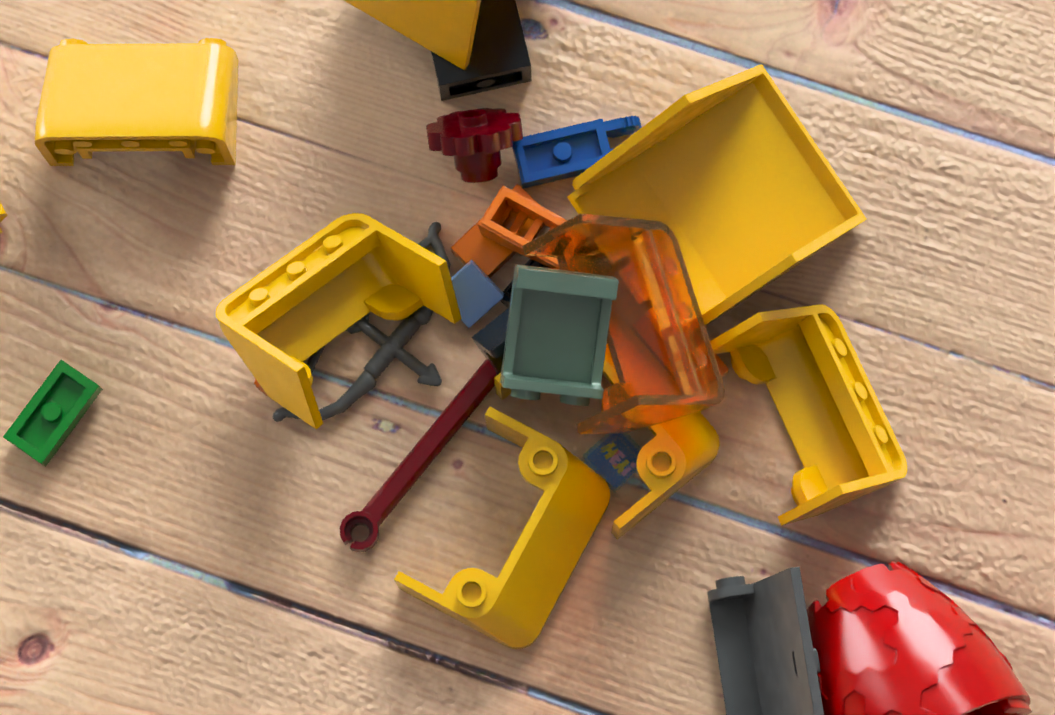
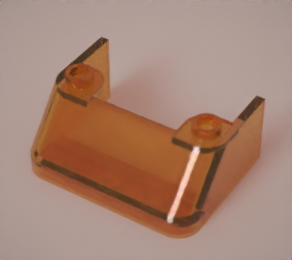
(653, 325)

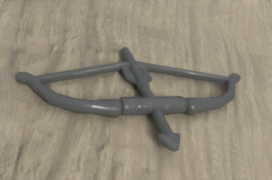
(390, 348)

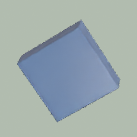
(474, 293)

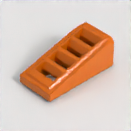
(498, 212)

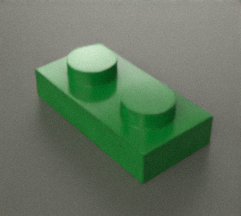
(53, 413)

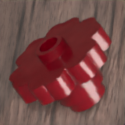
(475, 140)

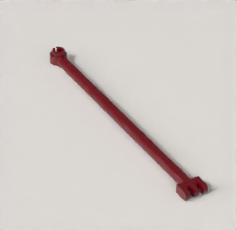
(418, 459)

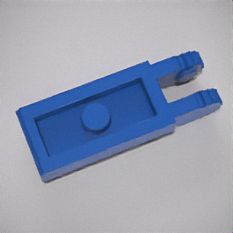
(567, 150)

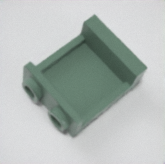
(557, 334)

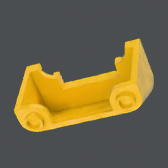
(138, 100)

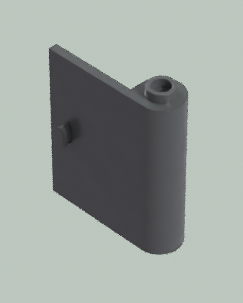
(765, 646)

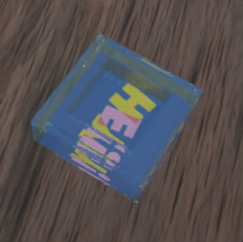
(614, 459)

